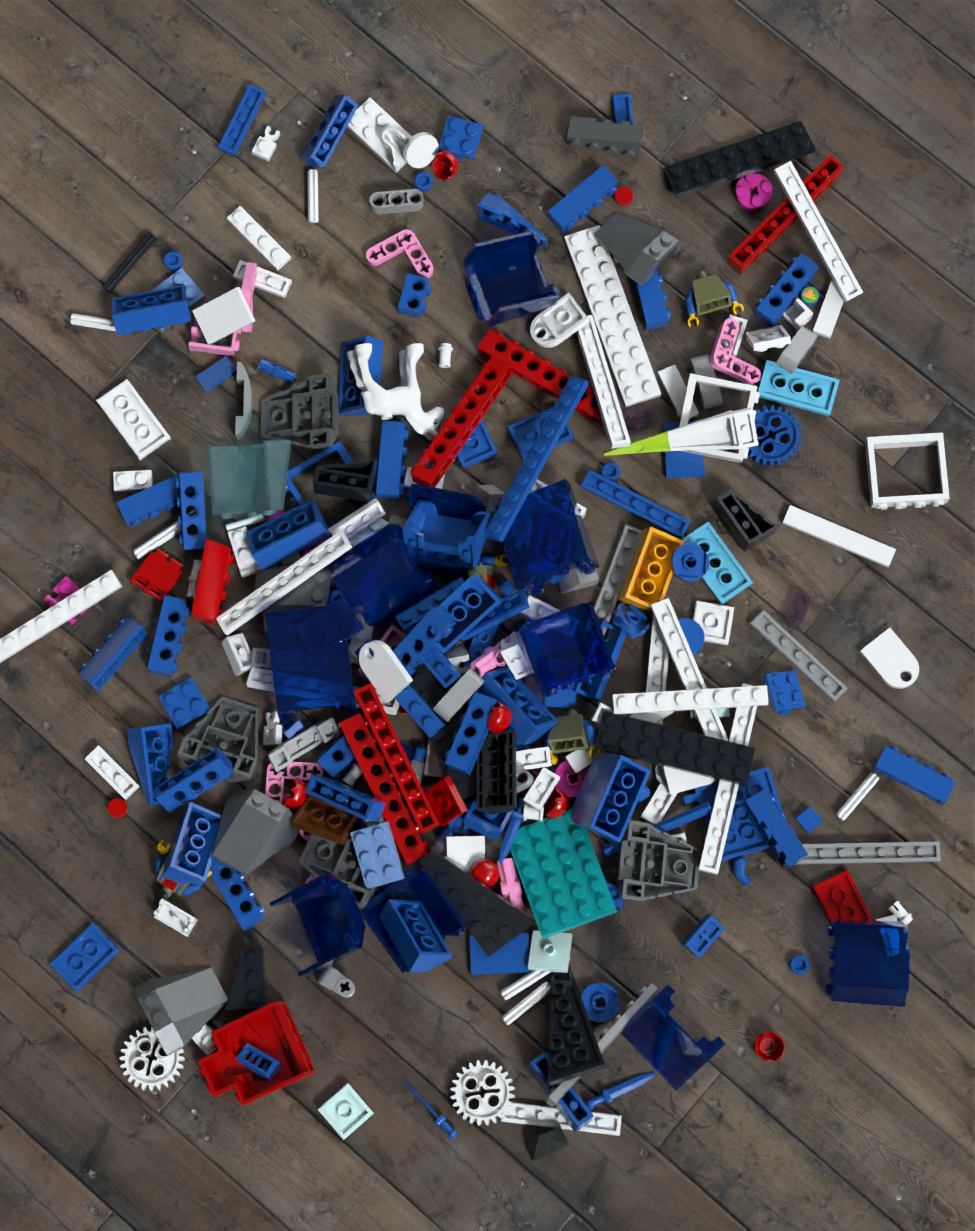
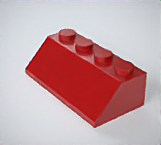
(212, 582)

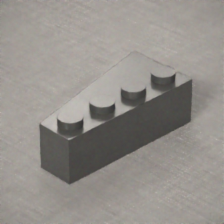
(606, 136)

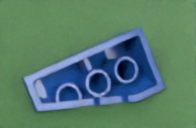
(500, 214)
(150, 754)

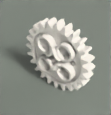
(134, 1054)
(481, 1074)

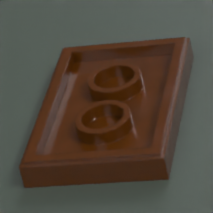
(324, 820)

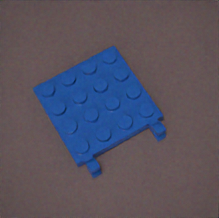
(742, 834)

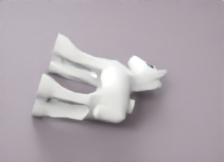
(400, 400)

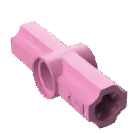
(489, 660)
(510, 883)

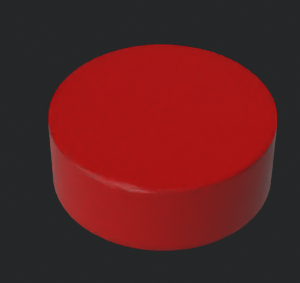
(623, 196)
(117, 808)

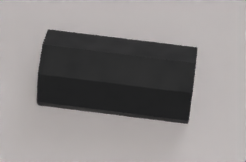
(497, 773)

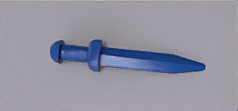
(516, 819)
(608, 1095)
(441, 1121)

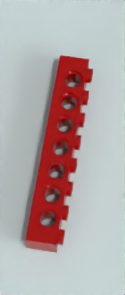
(782, 217)
(536, 378)
(430, 477)
(396, 758)
(373, 782)

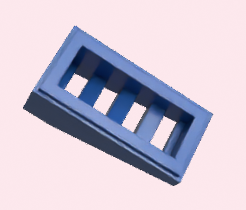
(267, 1071)

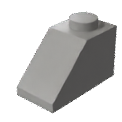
(577, 580)

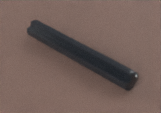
(129, 262)

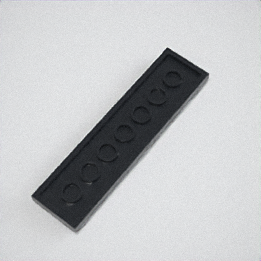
(739, 159)
(432, 692)
(674, 748)

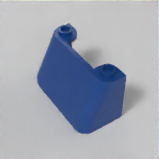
(445, 537)

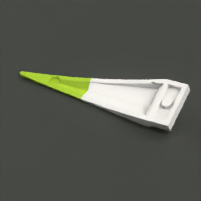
(718, 432)

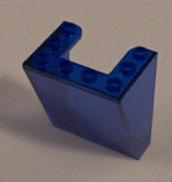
(548, 538)
(300, 679)
(666, 1043)

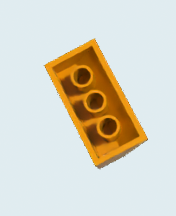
(649, 569)

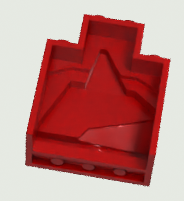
(270, 1031)

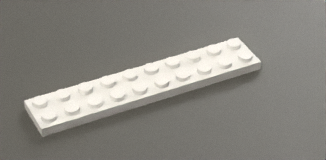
(612, 317)

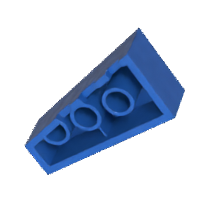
(775, 829)

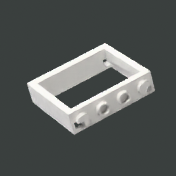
(753, 398)
(898, 441)

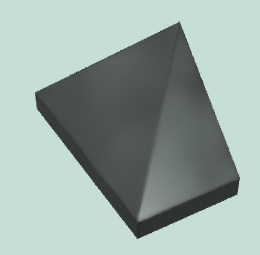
(546, 1143)

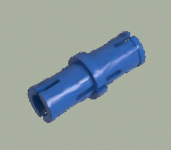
(277, 371)

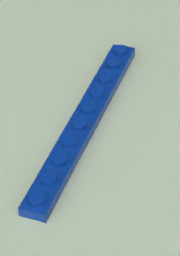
(536, 459)

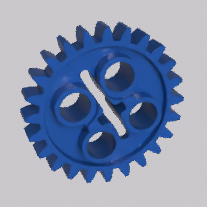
(780, 451)

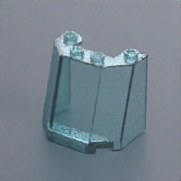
(249, 478)

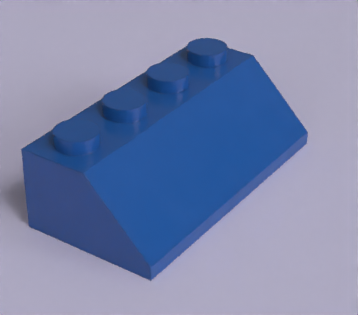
(151, 310)
(350, 397)
(287, 534)
(466, 608)
(413, 614)
(112, 654)
(529, 715)
(192, 845)
(414, 935)

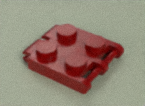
(158, 574)

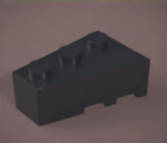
(347, 480)
(742, 520)
(249, 982)

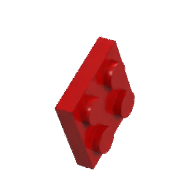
(445, 801)

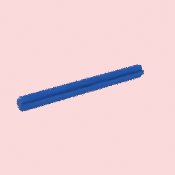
(668, 824)

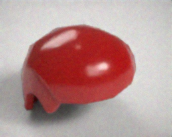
(445, 165)
(499, 718)
(297, 795)
(556, 803)
(485, 871)
(769, 1046)

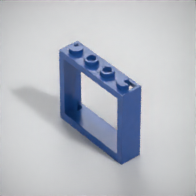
(336, 448)

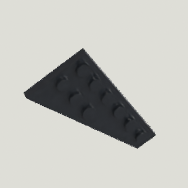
(483, 910)
(571, 1036)

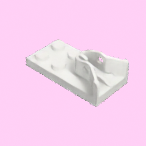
(380, 133)

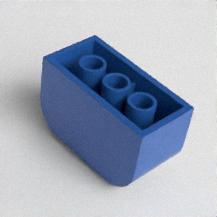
(609, 795)

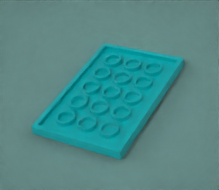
(560, 875)

